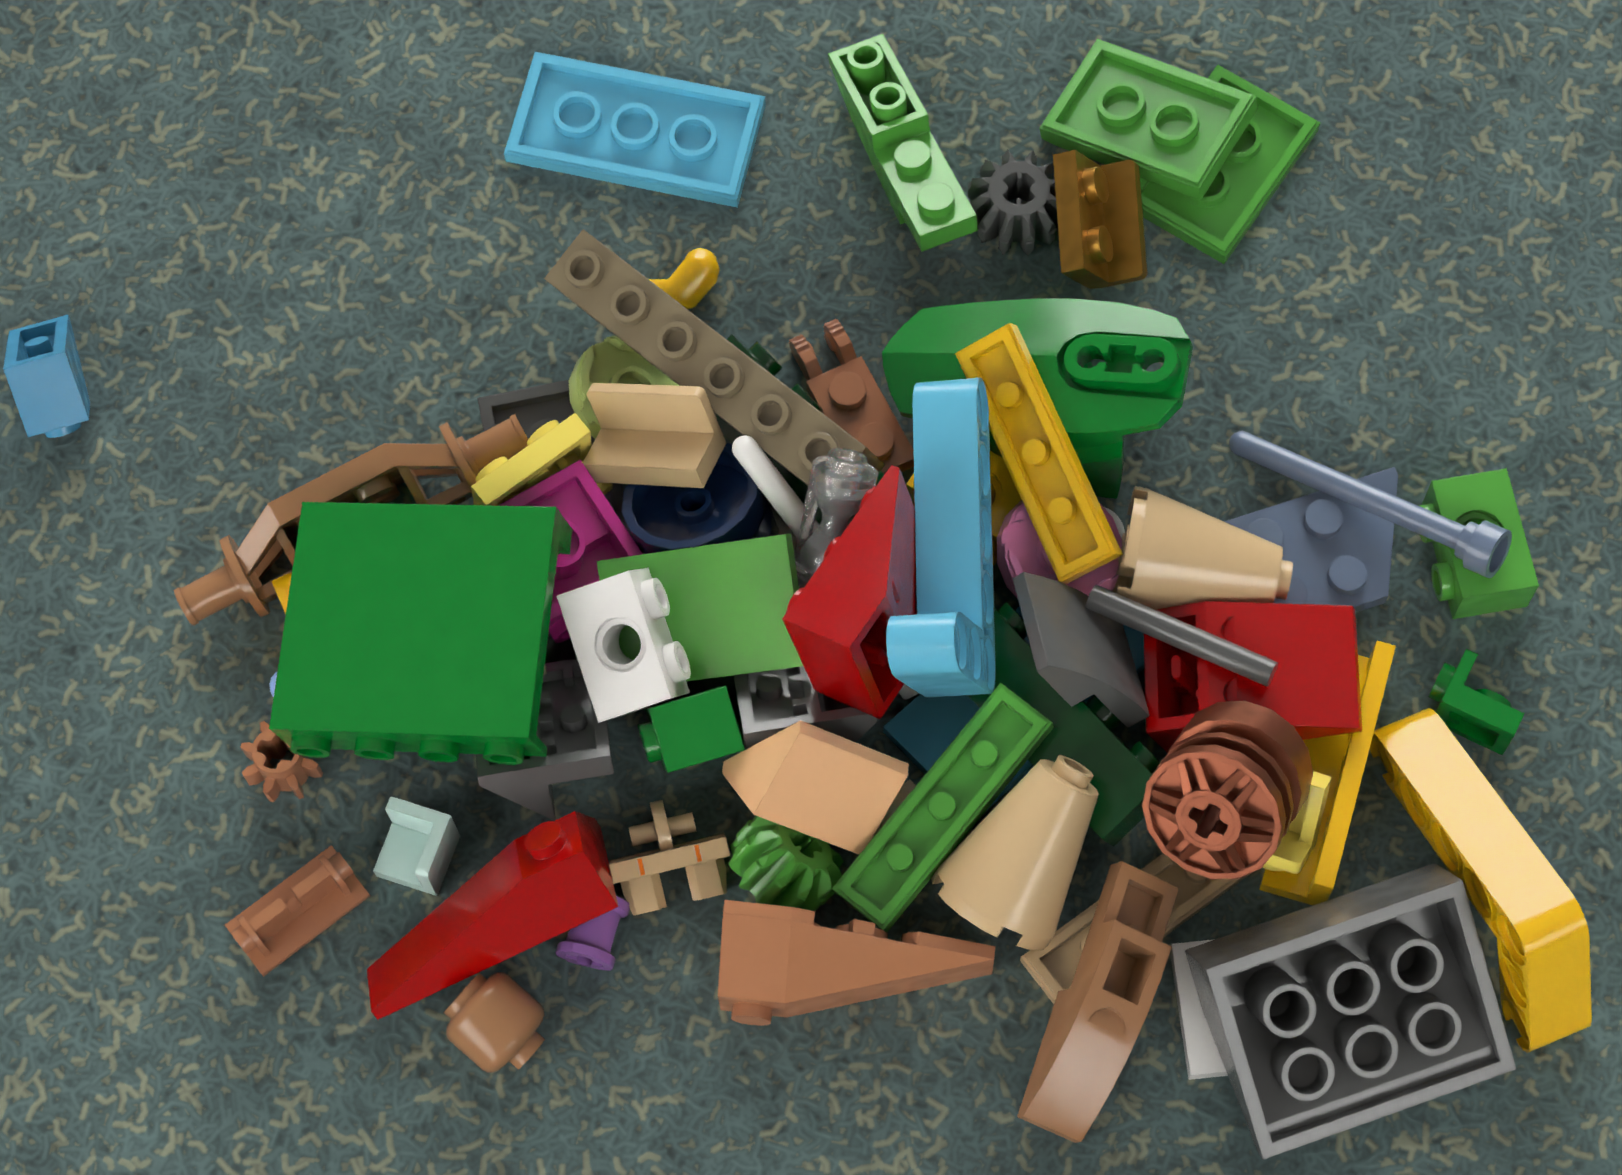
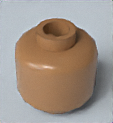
(495, 1022)

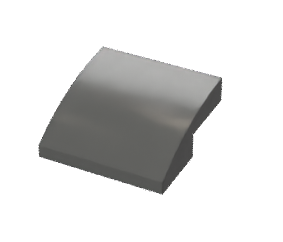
(1079, 648)

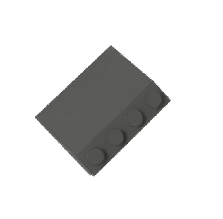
(1352, 1008)

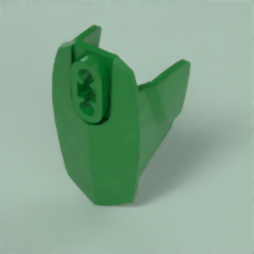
(1062, 337)

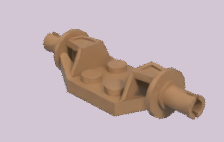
(364, 479)

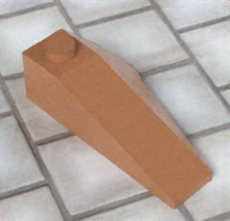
(791, 966)

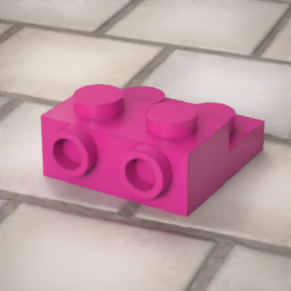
(595, 533)

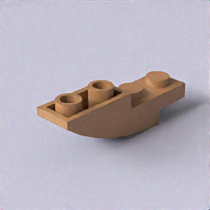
(1104, 1007)

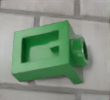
(1472, 713)

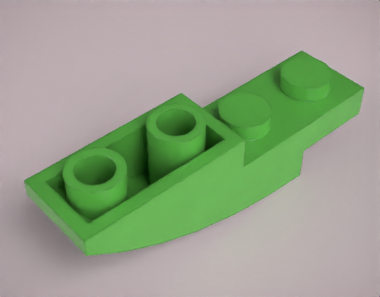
(900, 143)

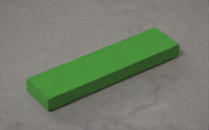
(943, 807)

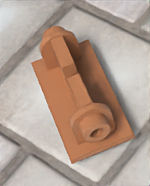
(297, 910)

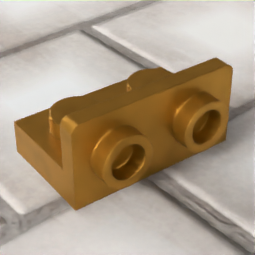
(1099, 220)

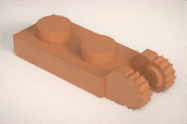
(853, 398)

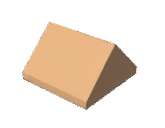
(817, 784)

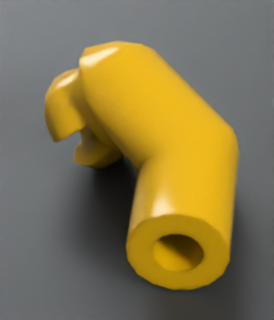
(691, 278)

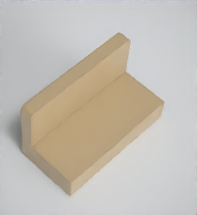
(653, 435)

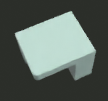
(417, 846)

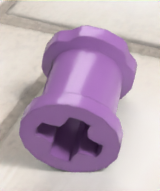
(592, 941)

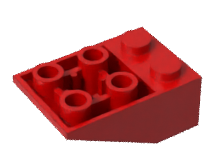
(847, 603)
(1314, 678)

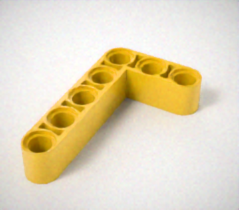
(1504, 873)

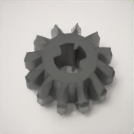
(1016, 221)

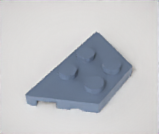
(1335, 548)

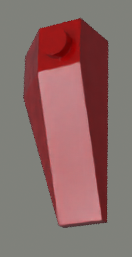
(516, 901)

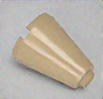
(1190, 557)
(1023, 854)

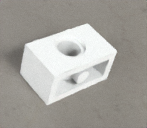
(594, 623)

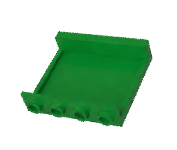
(418, 630)

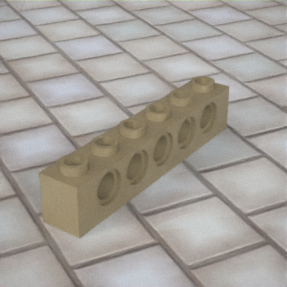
(698, 356)

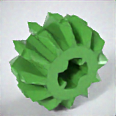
(784, 865)

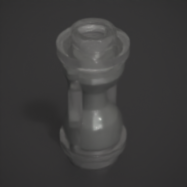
(837, 487)

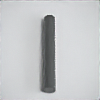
(1181, 635)

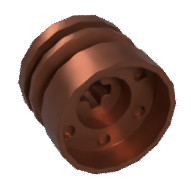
(1228, 790)

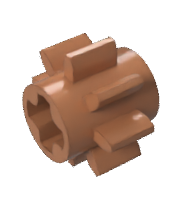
(287, 775)

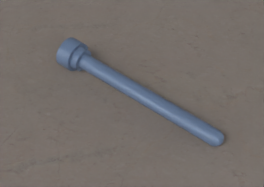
(1480, 545)

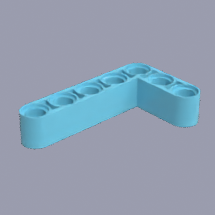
(952, 636)

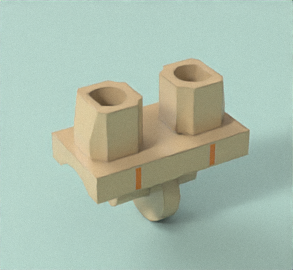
(700, 857)

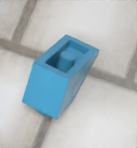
(47, 378)

